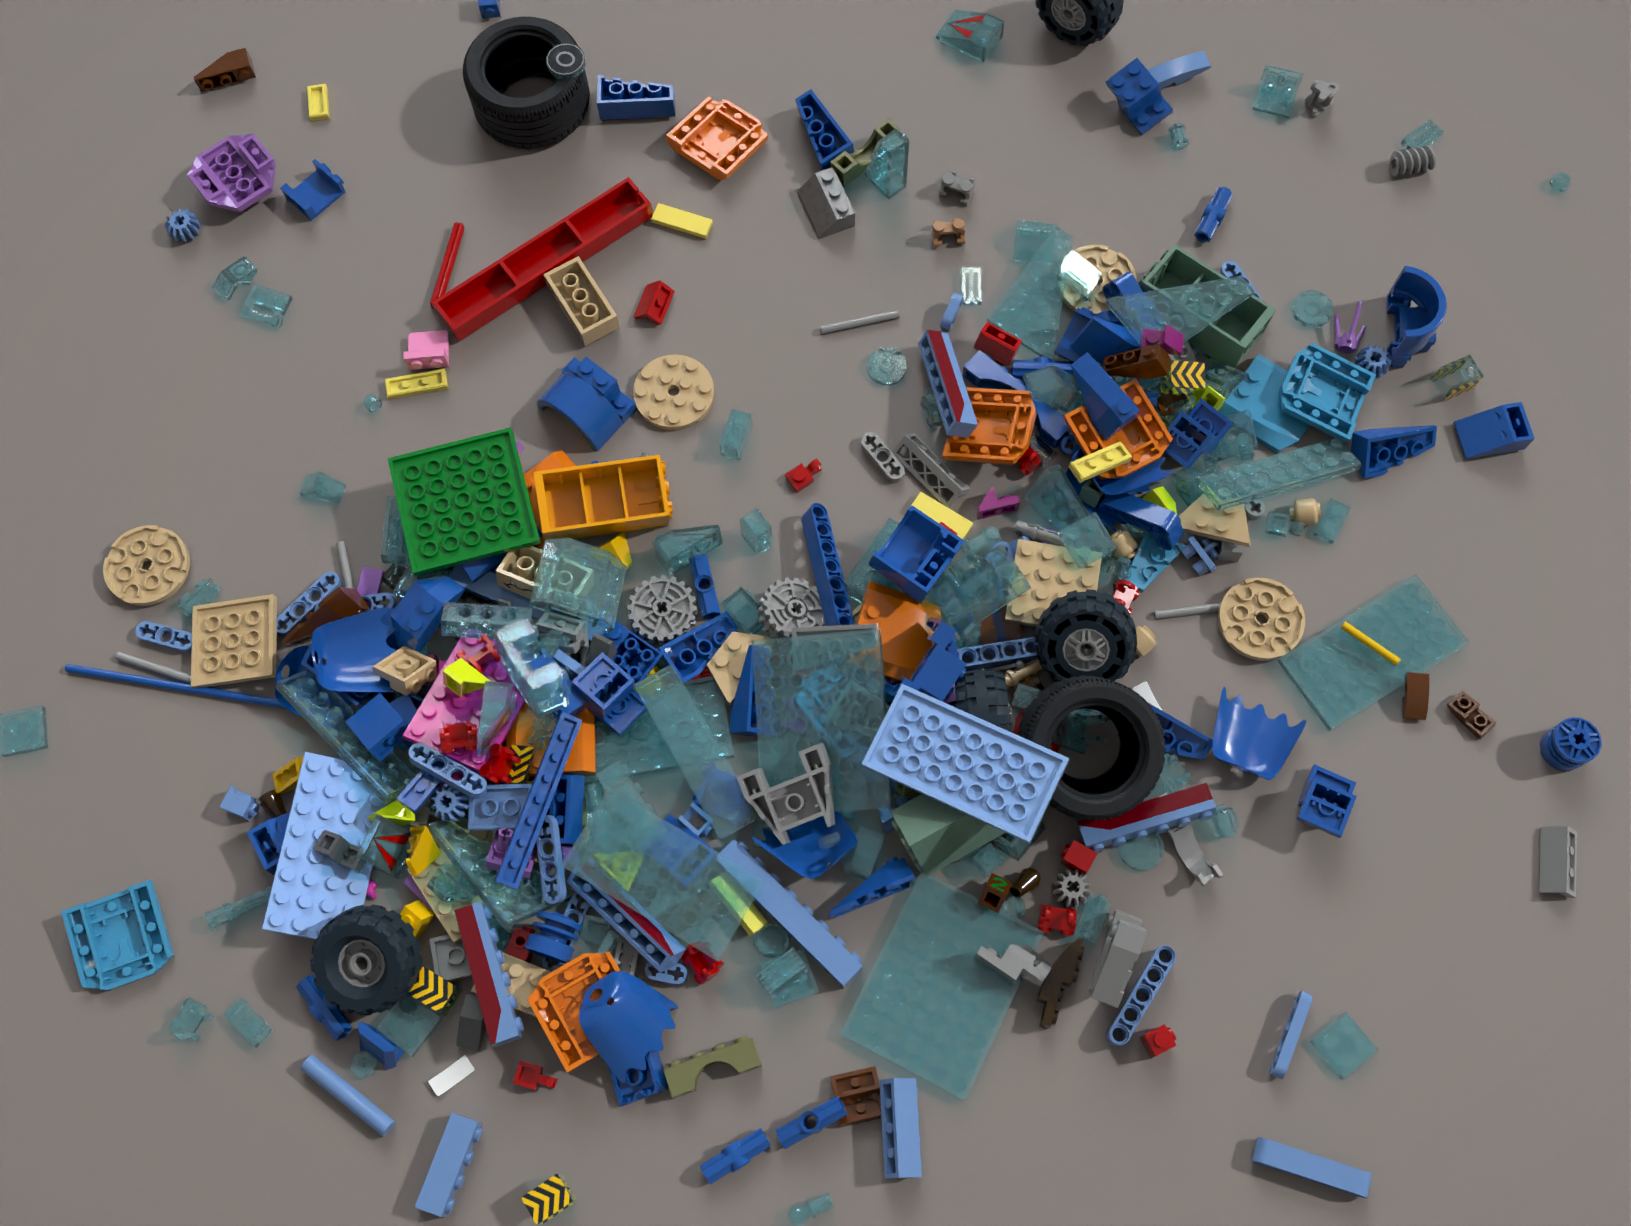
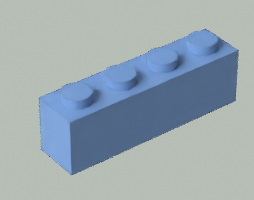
(900, 1128)
(448, 1165)

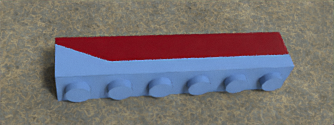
(947, 384)
(1149, 817)
(644, 935)
(488, 974)

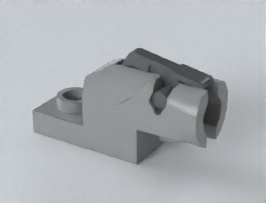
(1016, 961)

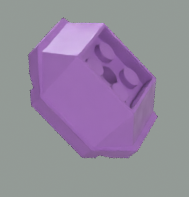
(234, 173)

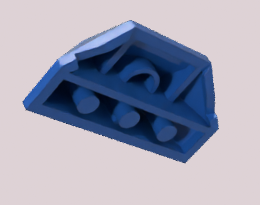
(422, 610)

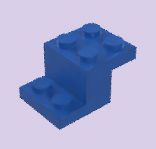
(1139, 96)
(1197, 433)
(610, 694)
(1326, 801)

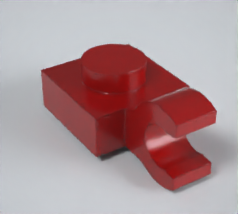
(802, 477)
(531, 1075)

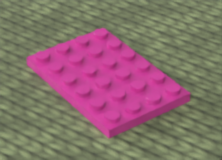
(445, 706)

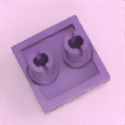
(499, 848)

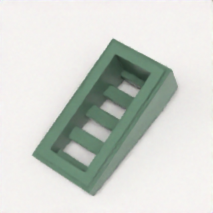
(1091, 493)

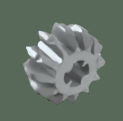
(1071, 896)

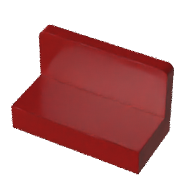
(654, 302)

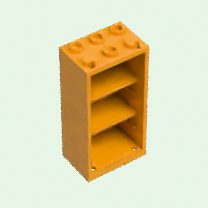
(603, 498)

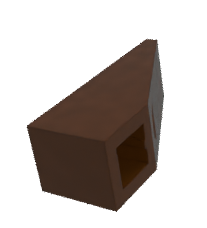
(226, 70)
(1139, 363)

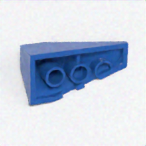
(1104, 399)
(1389, 447)
(696, 648)
(743, 710)
(1182, 738)
(885, 882)

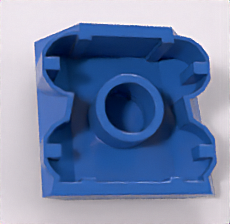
(379, 1045)
(641, 1083)

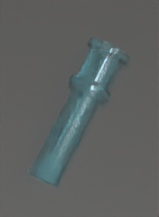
(230, 914)

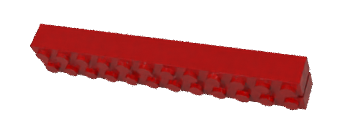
(523, 269)

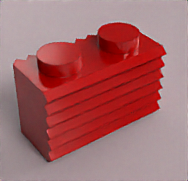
(997, 344)

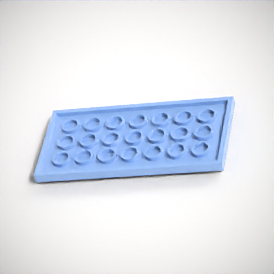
(966, 763)
(306, 885)

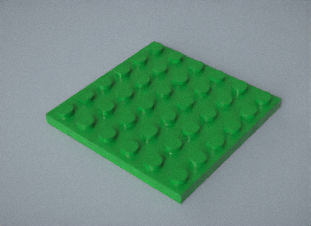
(463, 501)

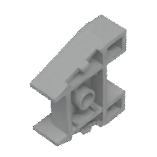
(795, 799)
(1117, 957)

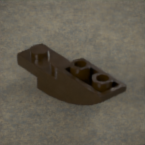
(1062, 973)

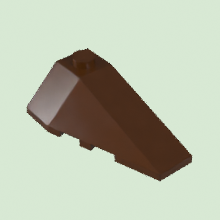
(337, 605)

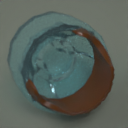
(1171, 405)

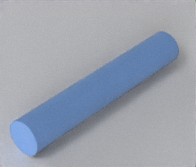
(348, 1095)

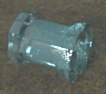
(1178, 136)

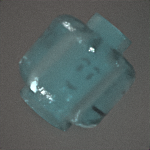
(1224, 822)

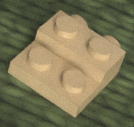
(406, 670)

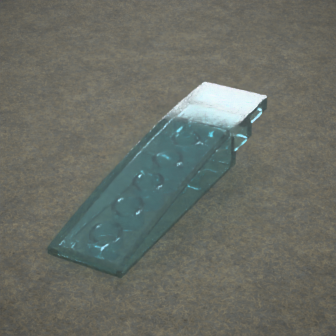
(695, 751)

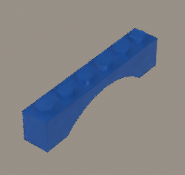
(986, 373)

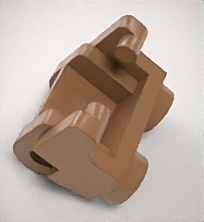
(941, 228)

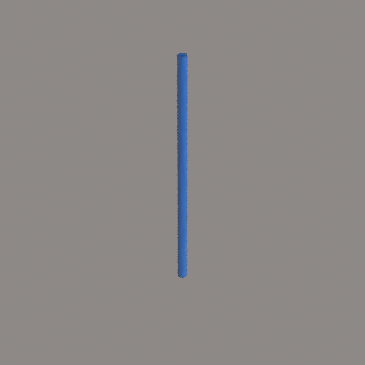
(153, 682)

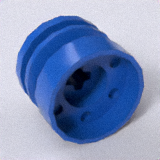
(1570, 744)
(553, 937)

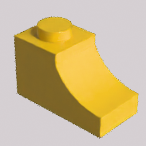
(286, 777)

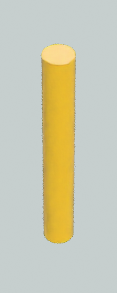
(1370, 643)

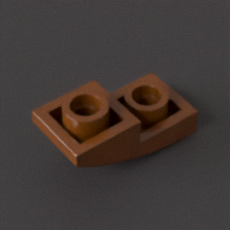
(1416, 696)
(1470, 715)

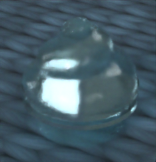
(1014, 906)

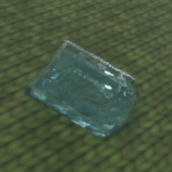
(579, 582)

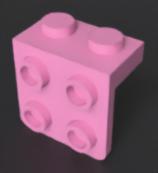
(427, 350)

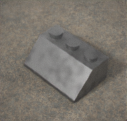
(827, 203)

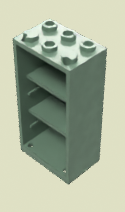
(1230, 335)
(938, 833)

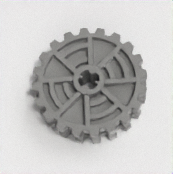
(657, 595)
(789, 606)

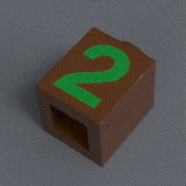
(995, 893)

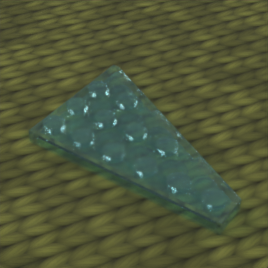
(1035, 299)
(1181, 307)
(470, 857)

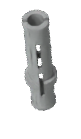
(1036, 533)

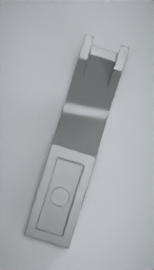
(552, 621)
(1191, 854)

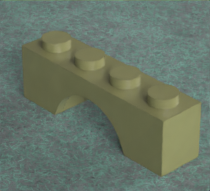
(851, 165)
(683, 1076)

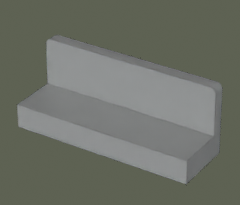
(1558, 861)

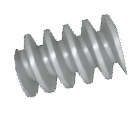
(1412, 160)

